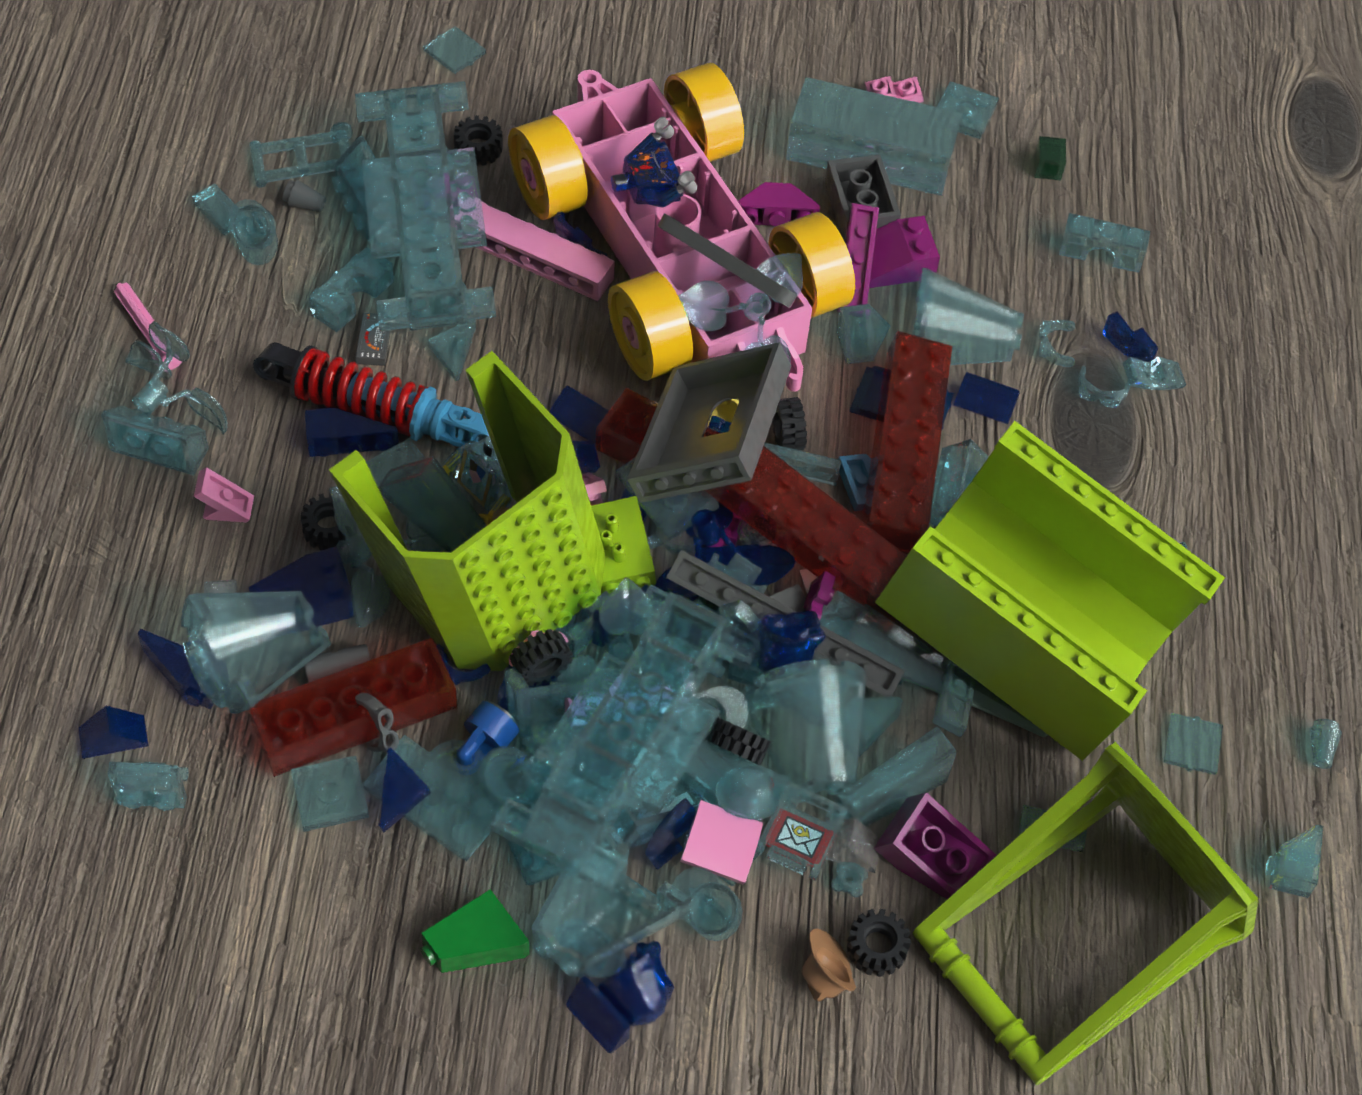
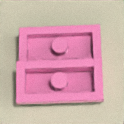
(721, 842)

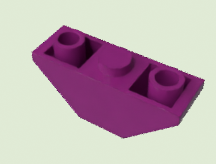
(777, 204)

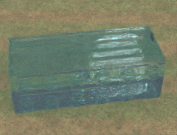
(851, 122)

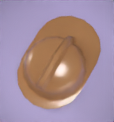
(827, 967)

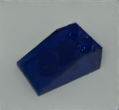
(320, 580)

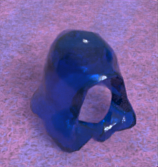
(788, 639)
(641, 987)

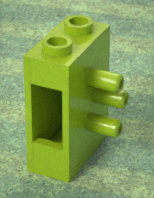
(624, 544)

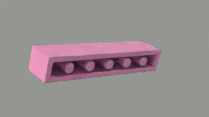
(546, 254)

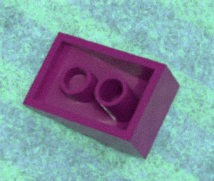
(902, 252)
(932, 846)

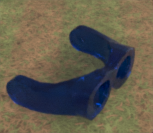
(460, 676)

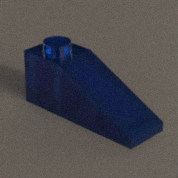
(173, 664)

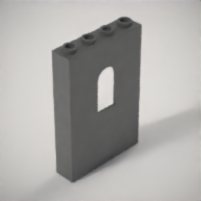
(674, 450)

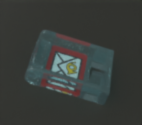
(797, 837)

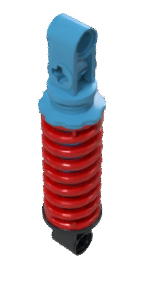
(369, 396)

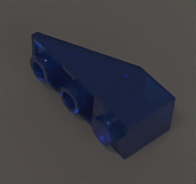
(342, 432)

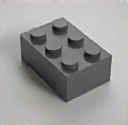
(860, 182)

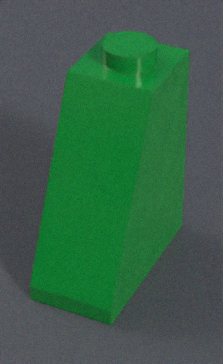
(474, 937)

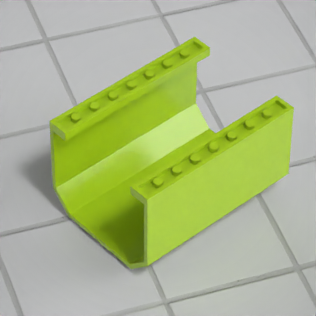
(521, 569)
(1048, 591)

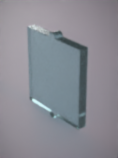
(455, 50)
(1193, 743)

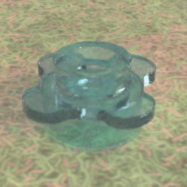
(851, 870)

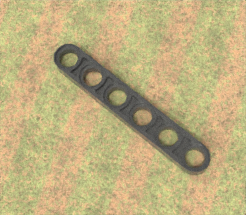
(727, 260)

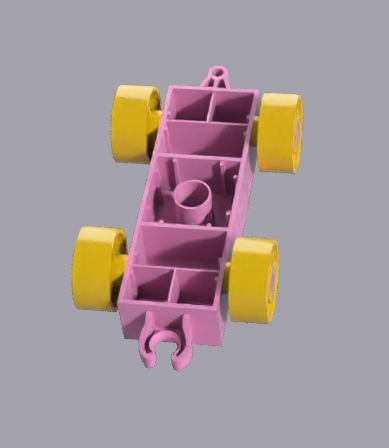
(569, 165)

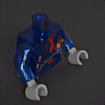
(651, 171)

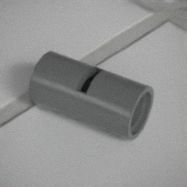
(330, 663)

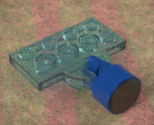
(457, 808)

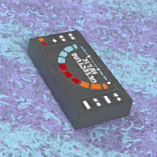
(372, 342)

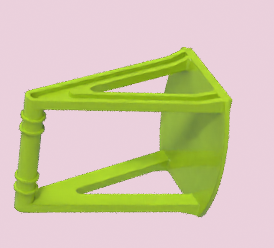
(1177, 841)

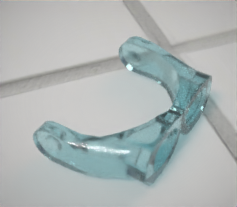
(1046, 350)
(1084, 385)

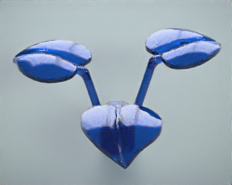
(707, 529)

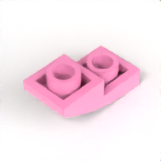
(905, 89)

